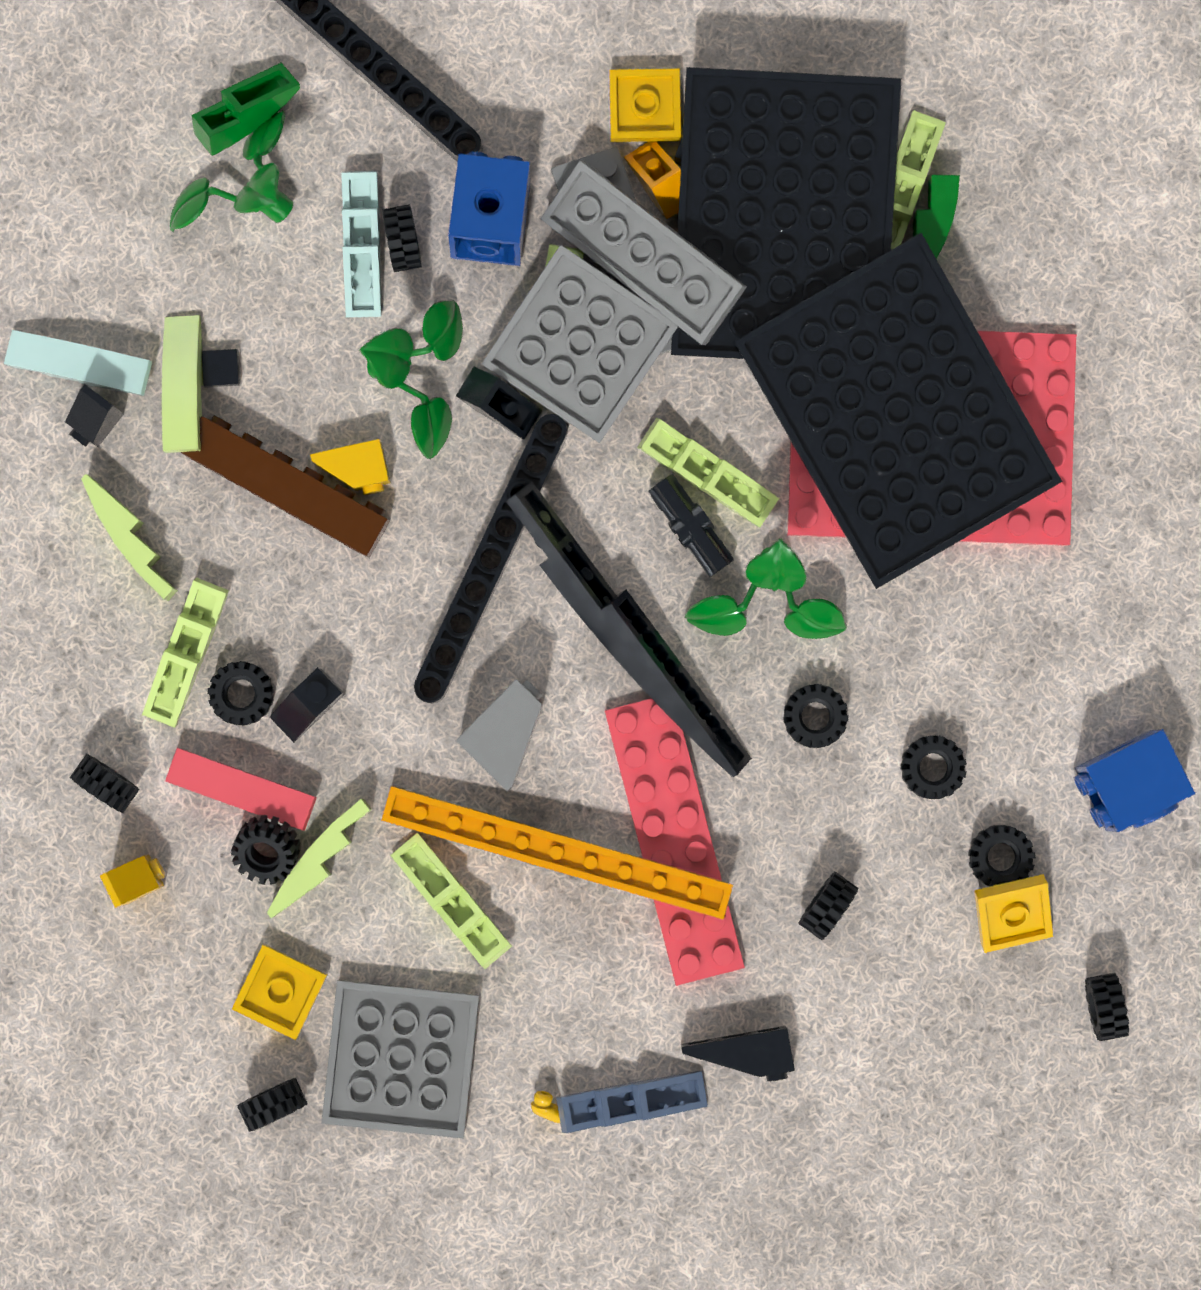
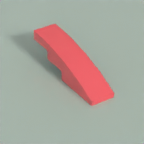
(240, 788)

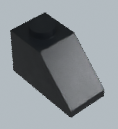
(498, 402)
(91, 417)
(306, 704)

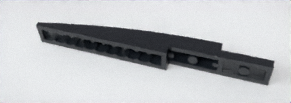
(626, 632)

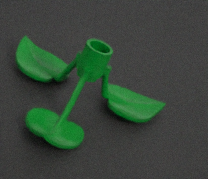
(258, 194)
(390, 363)
(771, 569)

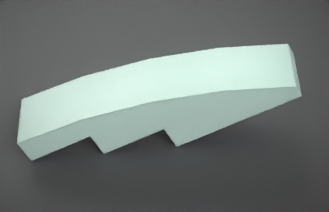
(361, 244)
(78, 362)

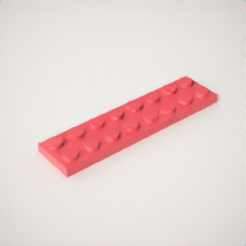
(673, 833)

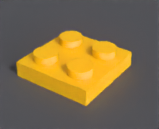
(645, 105)
(1013, 913)
(279, 992)

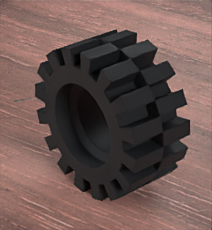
(402, 238)
(219, 693)
(837, 716)
(911, 767)
(104, 783)
(1001, 834)
(258, 864)
(828, 906)
(1107, 1007)
(272, 1104)

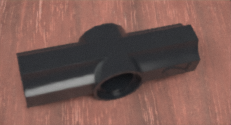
(691, 525)

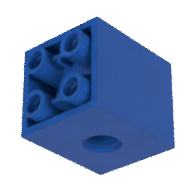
(489, 208)
(1134, 782)

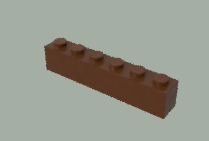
(289, 488)

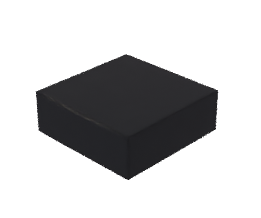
(220, 368)

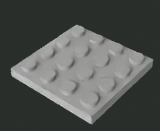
(580, 344)
(400, 1059)

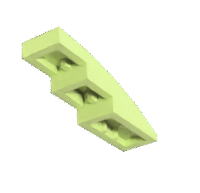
(912, 167)
(181, 384)
(708, 472)
(121, 527)
(185, 652)
(311, 868)
(451, 900)

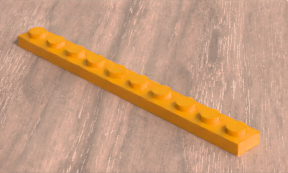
(557, 852)

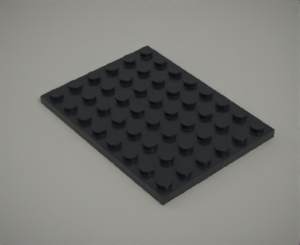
(784, 186)
(898, 411)

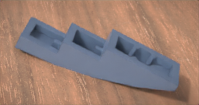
(631, 1102)

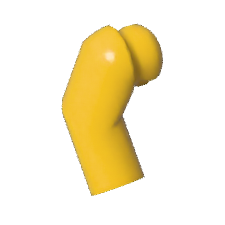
(544, 1108)

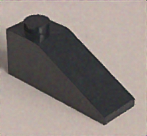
(753, 1052)

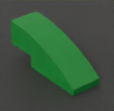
(244, 108)
(940, 211)

